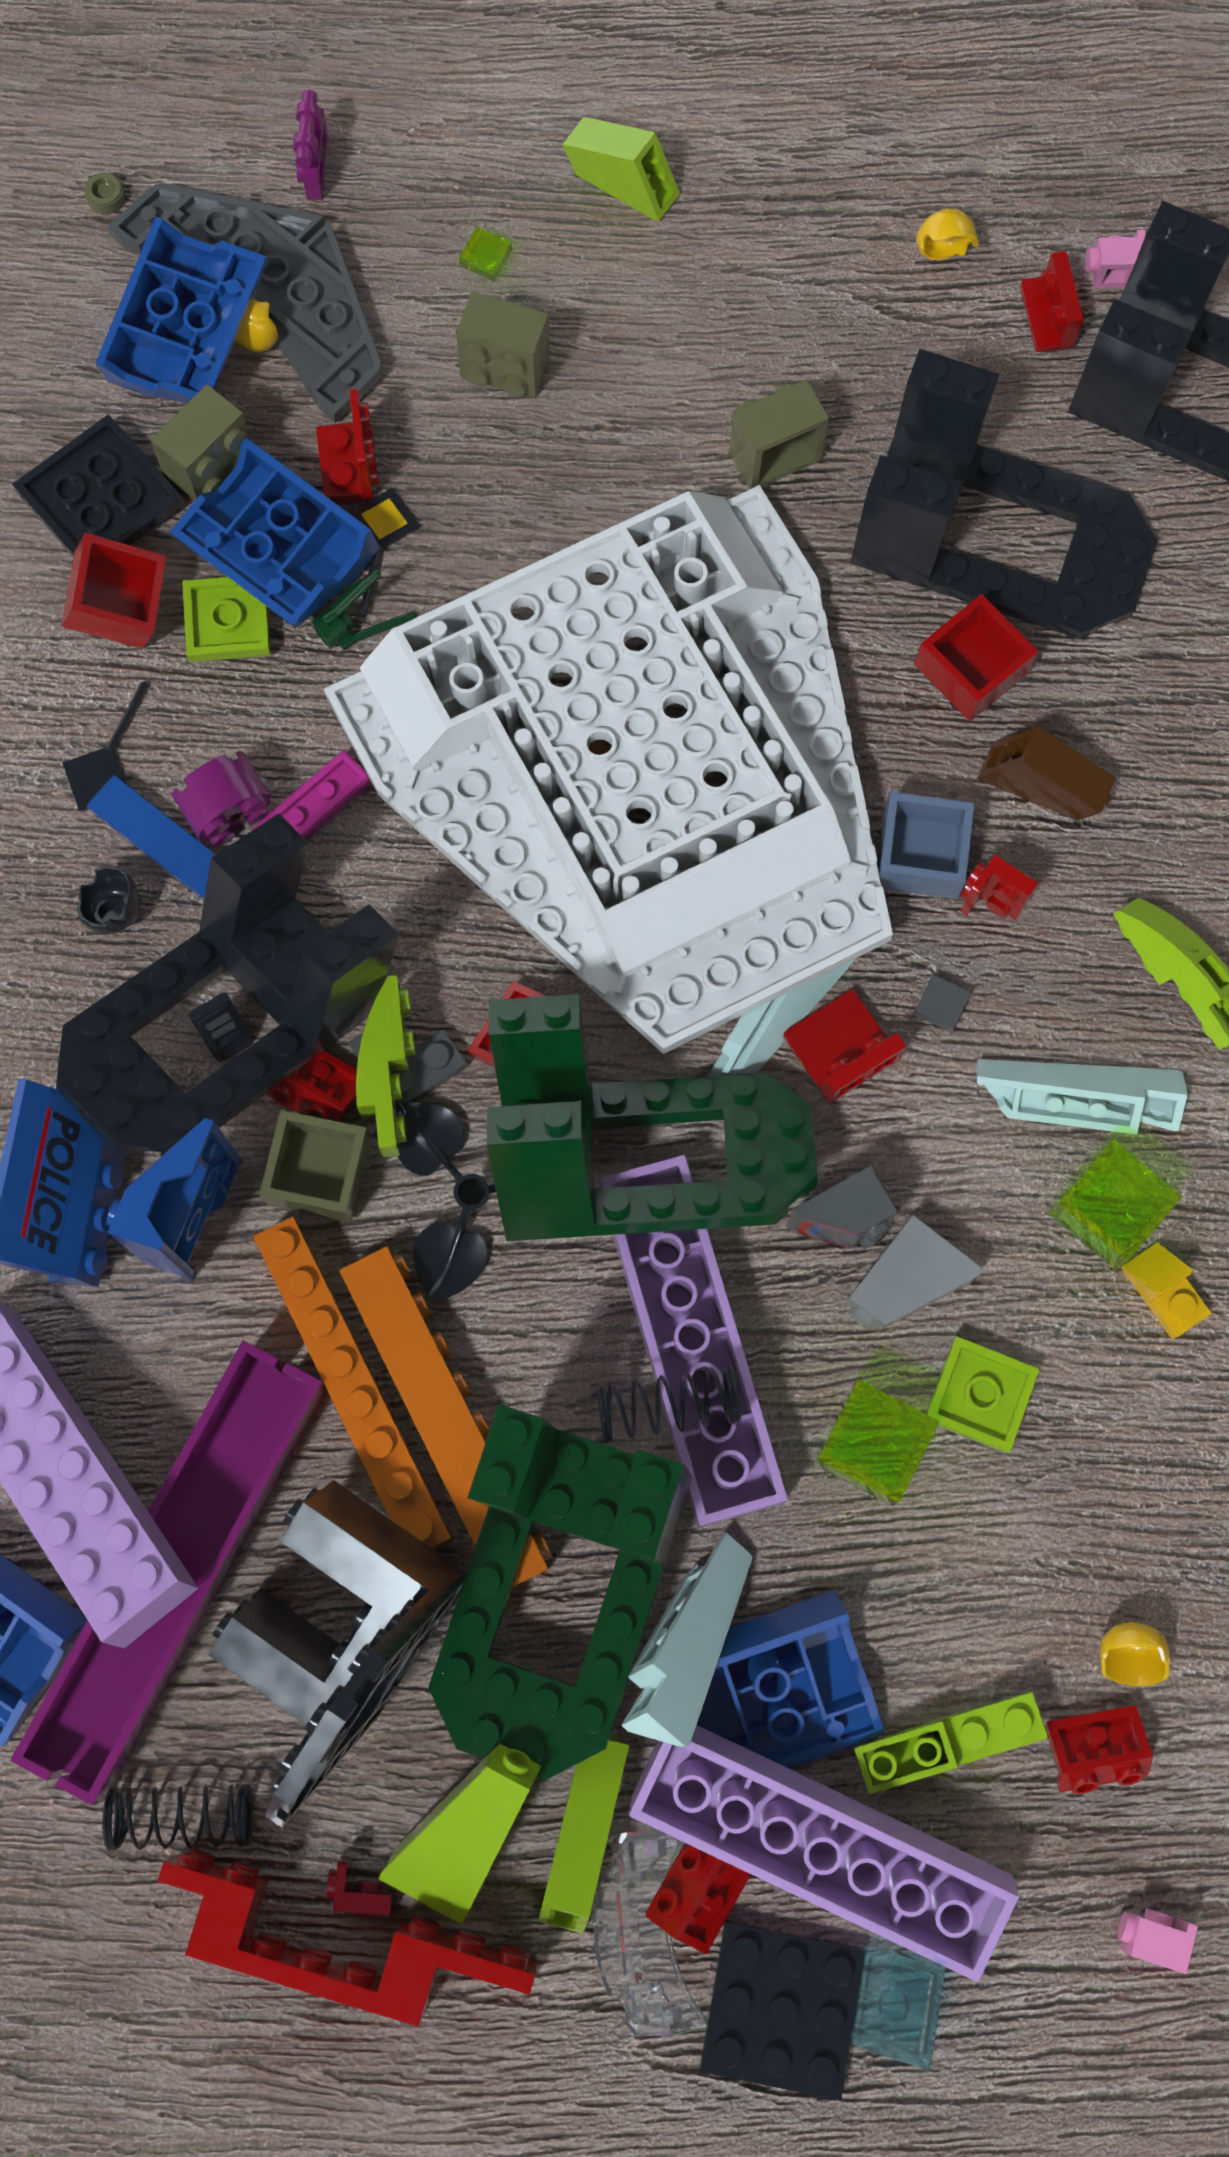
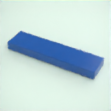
(153, 834)

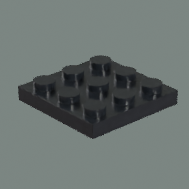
(98, 488)
(782, 2010)

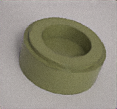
(105, 193)

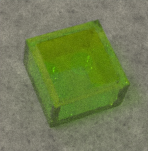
(1115, 1205)
(876, 1442)

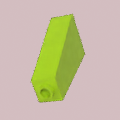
(583, 1838)
(459, 1840)

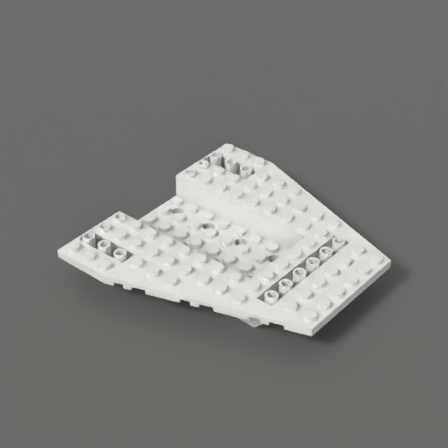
(724, 885)

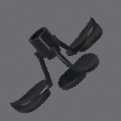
(443, 1255)

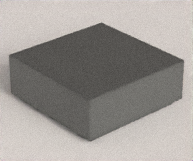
(942, 1003)

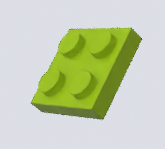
(223, 621)
(982, 1394)

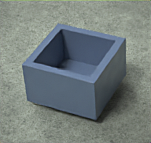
(925, 845)

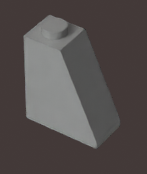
(910, 1276)

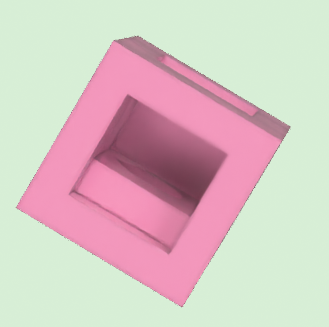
(1113, 259)
(1156, 1939)

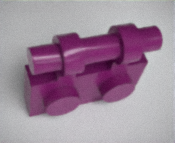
(311, 145)

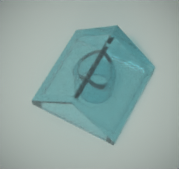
(898, 2005)

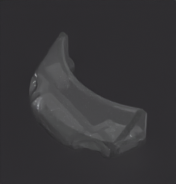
(632, 1951)

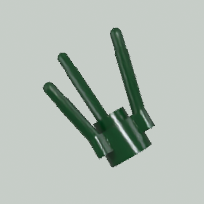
(335, 624)

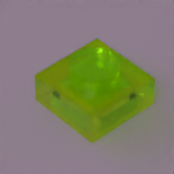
(485, 254)

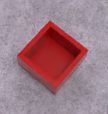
(114, 591)
(975, 657)

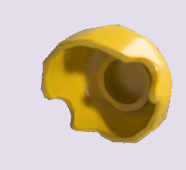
(946, 234)
(257, 329)
(1135, 1655)

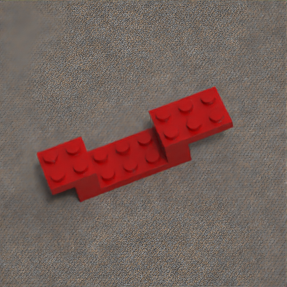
(230, 1914)

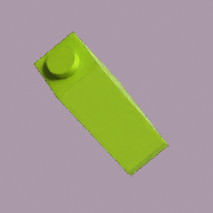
(623, 164)

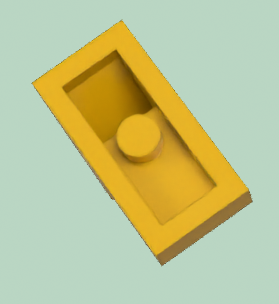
(1165, 1289)

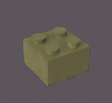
(503, 345)
(778, 434)
(200, 444)
(315, 1166)

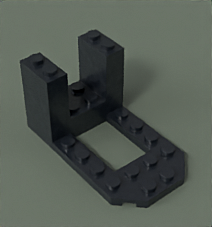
(1148, 334)
(919, 488)
(276, 950)
(306, 1672)

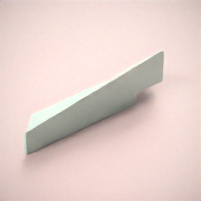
(762, 1029)
(1086, 1094)
(687, 1646)

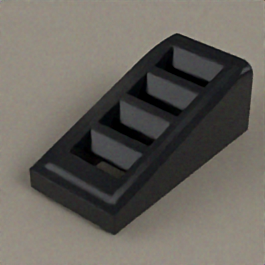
(221, 1027)

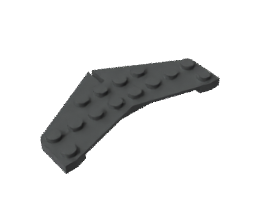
(302, 281)

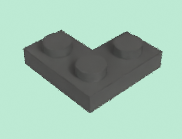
(432, 1065)

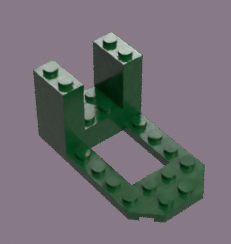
(547, 1119)
(588, 1491)

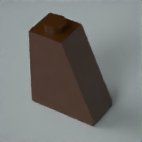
(1048, 774)

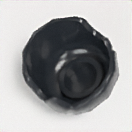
(108, 901)

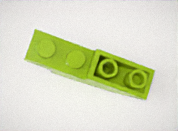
(1179, 954)
(383, 1051)
(950, 1742)

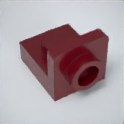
(365, 1899)

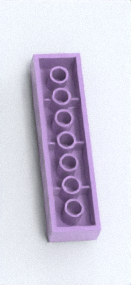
(692, 1329)
(80, 1499)
(827, 1849)

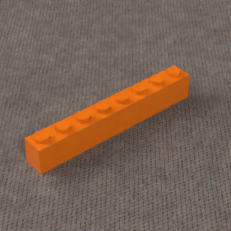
(351, 1383)
(428, 1388)

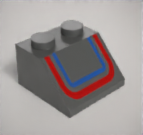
(846, 1213)

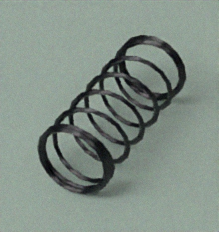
(731, 1407)
(241, 1829)

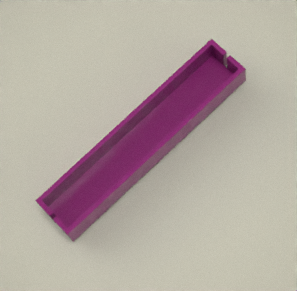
(206, 1516)

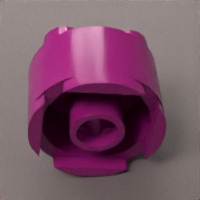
(222, 798)

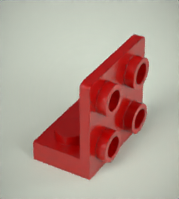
(348, 456)
(842, 1046)

